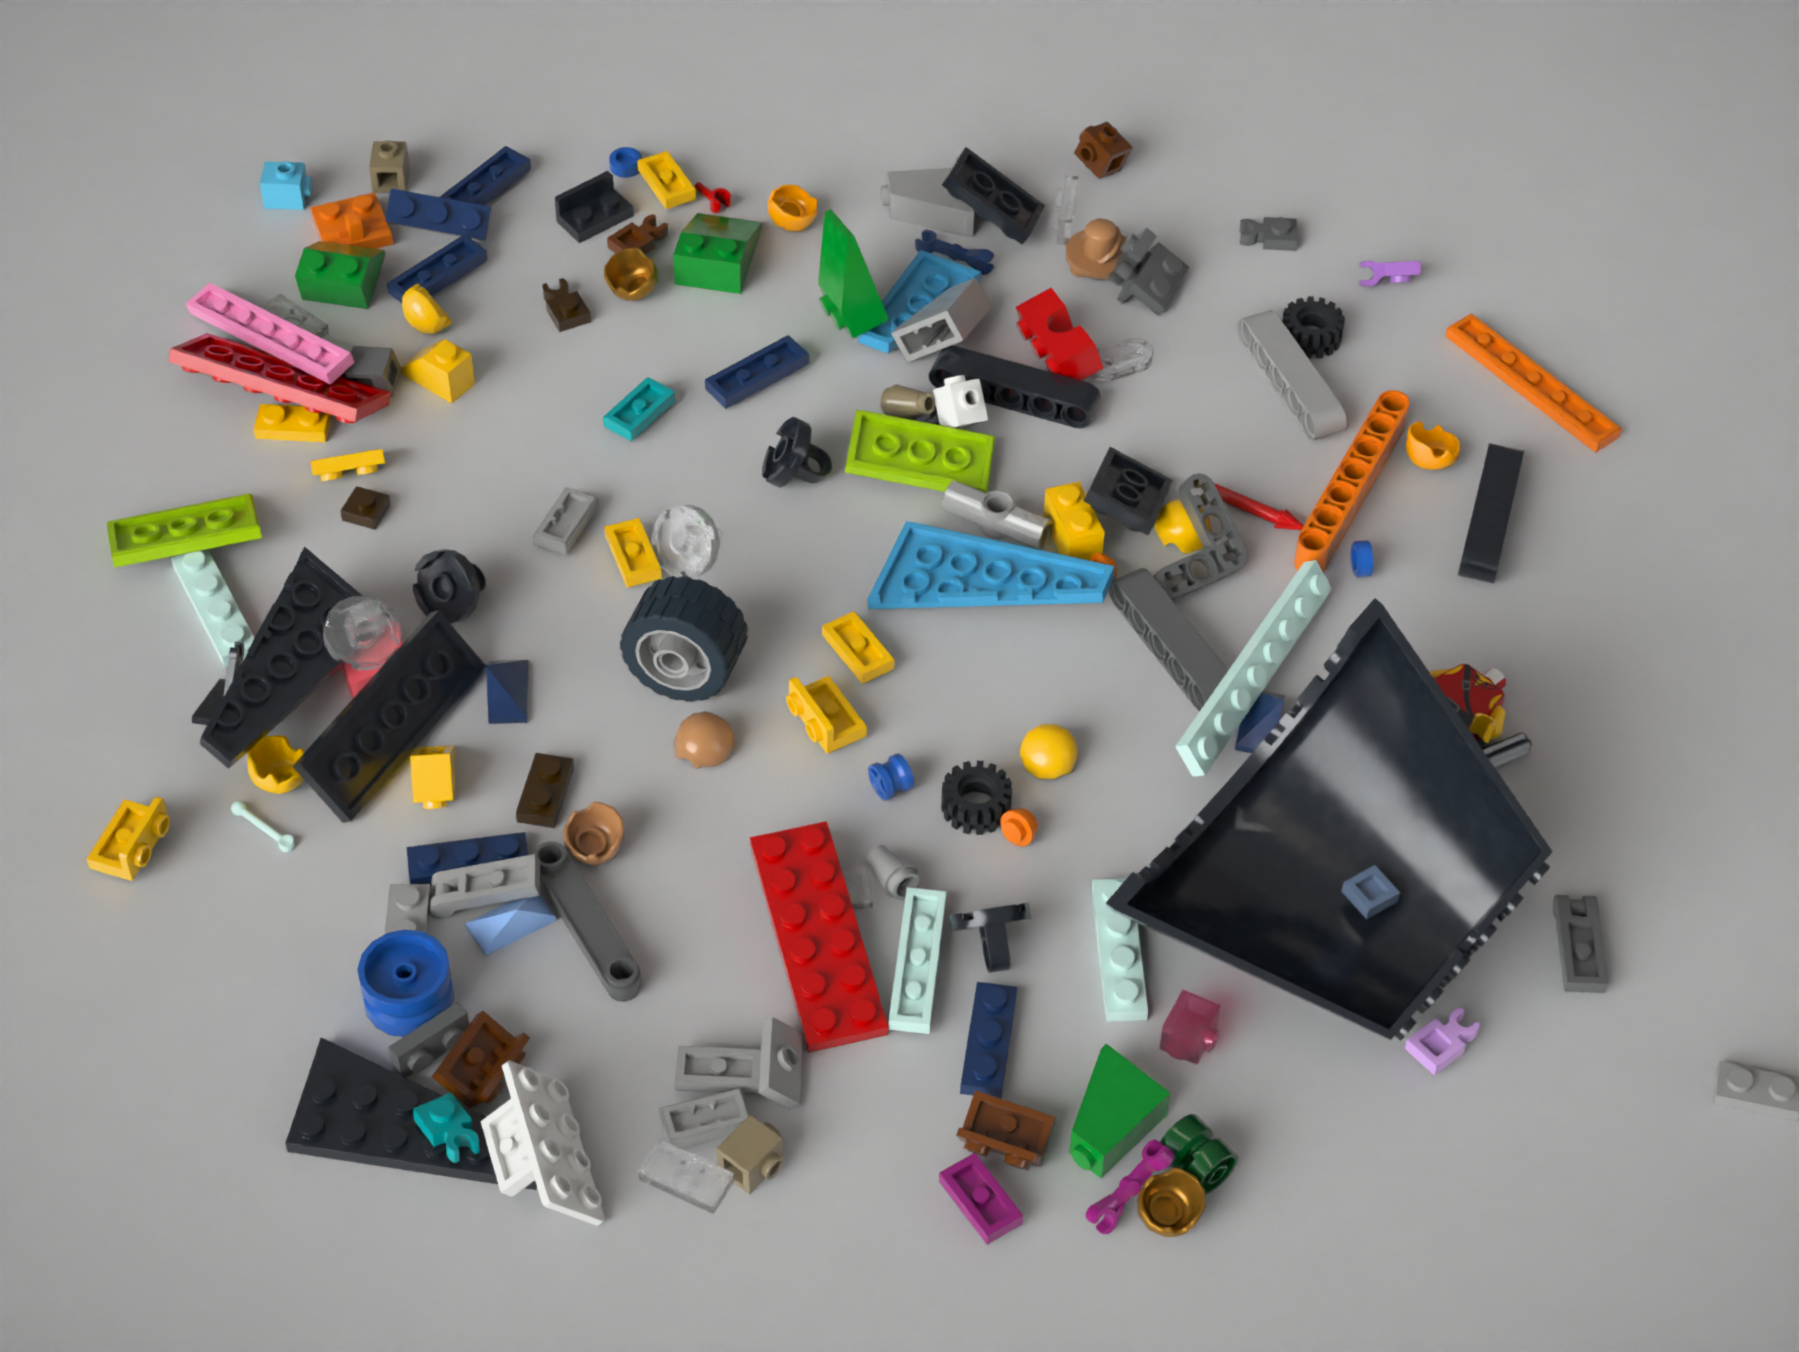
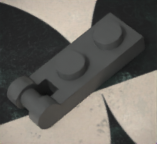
(1580, 944)

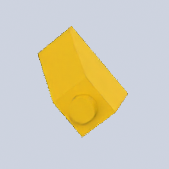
(442, 370)
(433, 775)

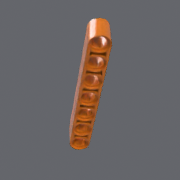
(1352, 480)

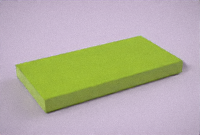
(918, 452)
(183, 530)

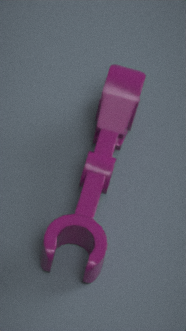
(1154, 1157)

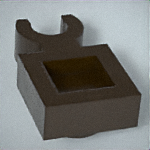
(565, 308)

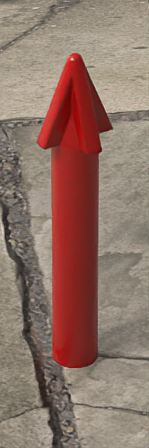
(1281, 519)

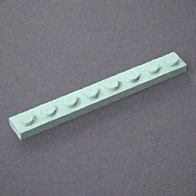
(1253, 669)

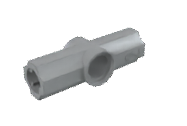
(997, 514)

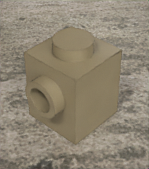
(389, 166)
(752, 1153)

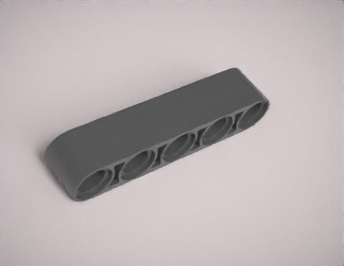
(1168, 635)

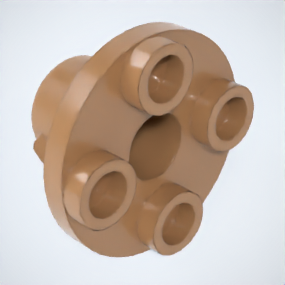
(1095, 249)

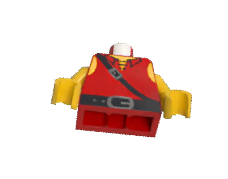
(1475, 698)

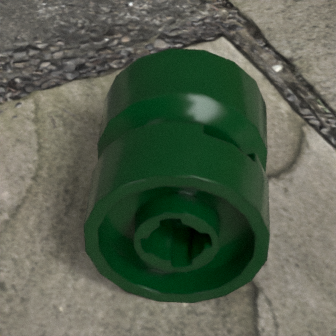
(1198, 1153)

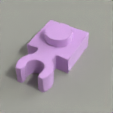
(1441, 1044)

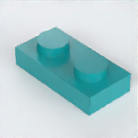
(639, 409)

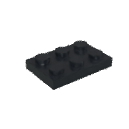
(993, 196)
(1128, 491)

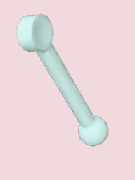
(285, 842)

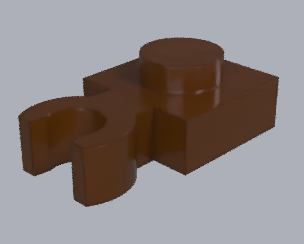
(638, 237)

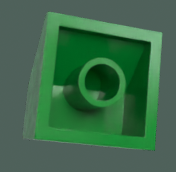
(339, 273)

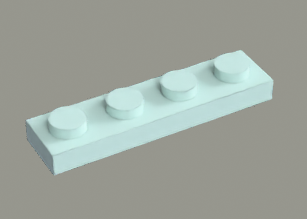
(213, 602)
(1118, 957)
(917, 960)

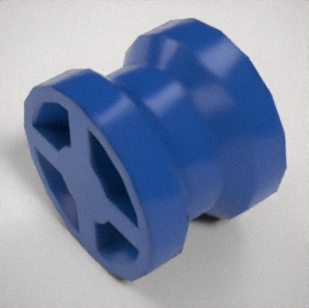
(891, 777)

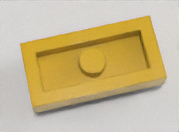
(666, 180)
(291, 423)
(332, 467)
(633, 552)
(858, 647)

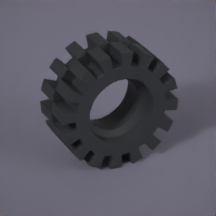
(1319, 315)
(975, 780)

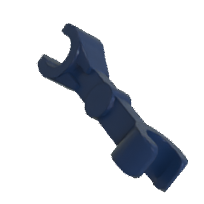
(976, 258)

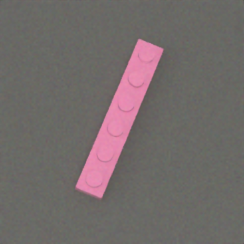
(270, 333)

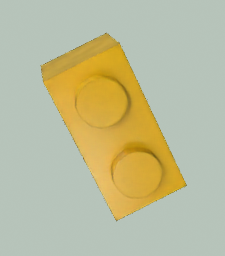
(1075, 524)

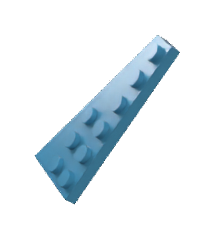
(964, 570)

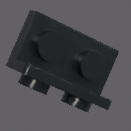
(591, 207)

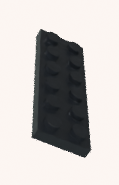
(389, 716)

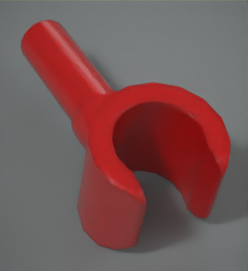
(715, 197)

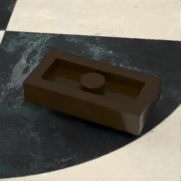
(545, 790)

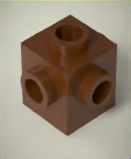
(1103, 149)

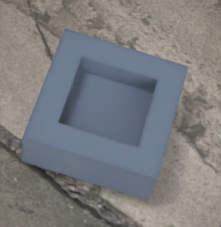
(1370, 892)

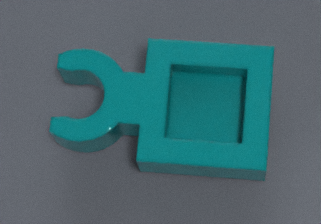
(447, 1122)

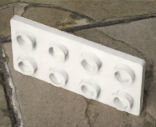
(540, 1142)

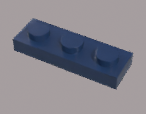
(490, 177)
(438, 214)
(440, 268)
(757, 371)
(437, 857)
(988, 1039)

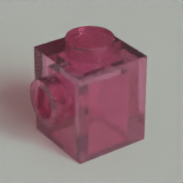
(1190, 1028)

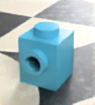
(285, 185)

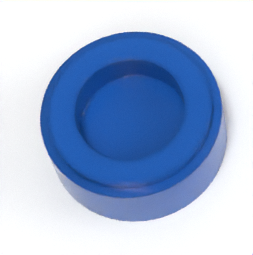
(624, 162)
(1361, 558)

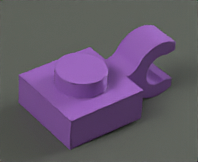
(1396, 270)

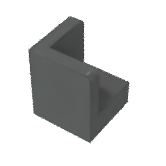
(375, 364)

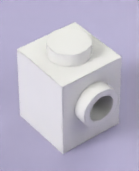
(960, 402)

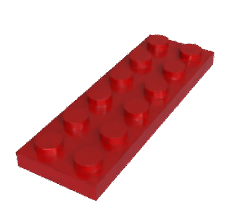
(268, 374)
(818, 937)

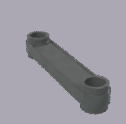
(588, 922)

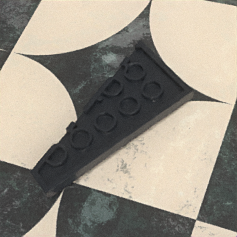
(282, 662)
(367, 1117)

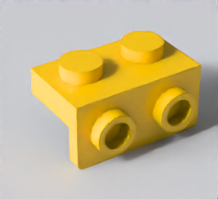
(826, 713)
(130, 838)

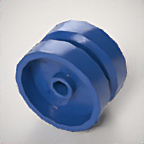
(404, 981)

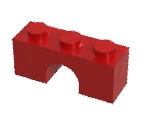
(1052, 337)

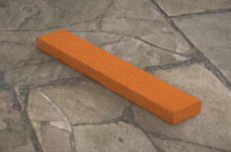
(1533, 383)

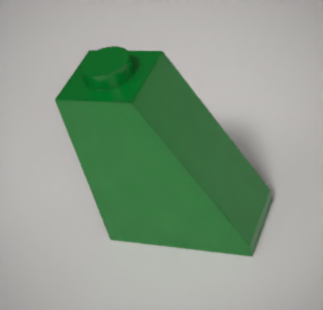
(1115, 1112)

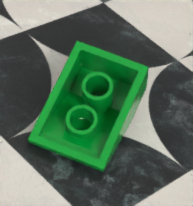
(715, 252)
(846, 281)

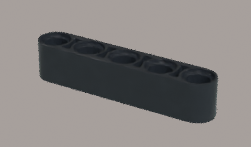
(1020, 386)
(1491, 513)

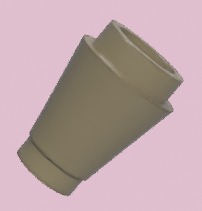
(906, 402)

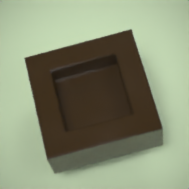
(365, 507)

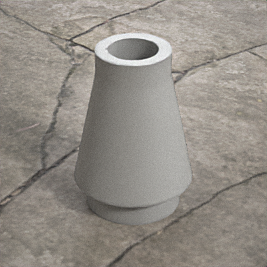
(893, 872)

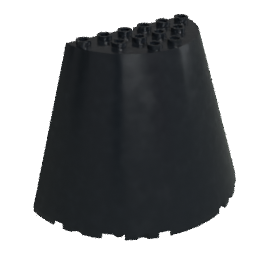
(1348, 781)

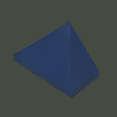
(507, 691)
(1259, 721)

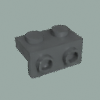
(1154, 279)

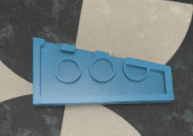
(917, 286)

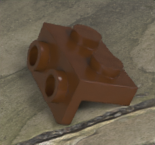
(476, 1060)
(1007, 1130)

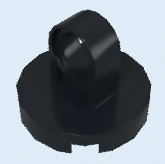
(792, 455)
(448, 584)
(992, 931)

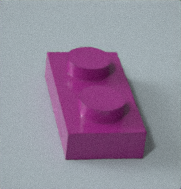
(980, 1198)

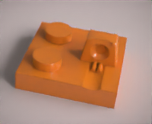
(353, 222)

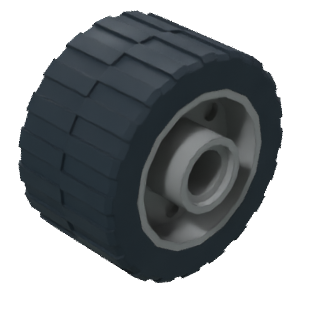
(684, 639)

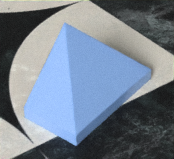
(510, 923)

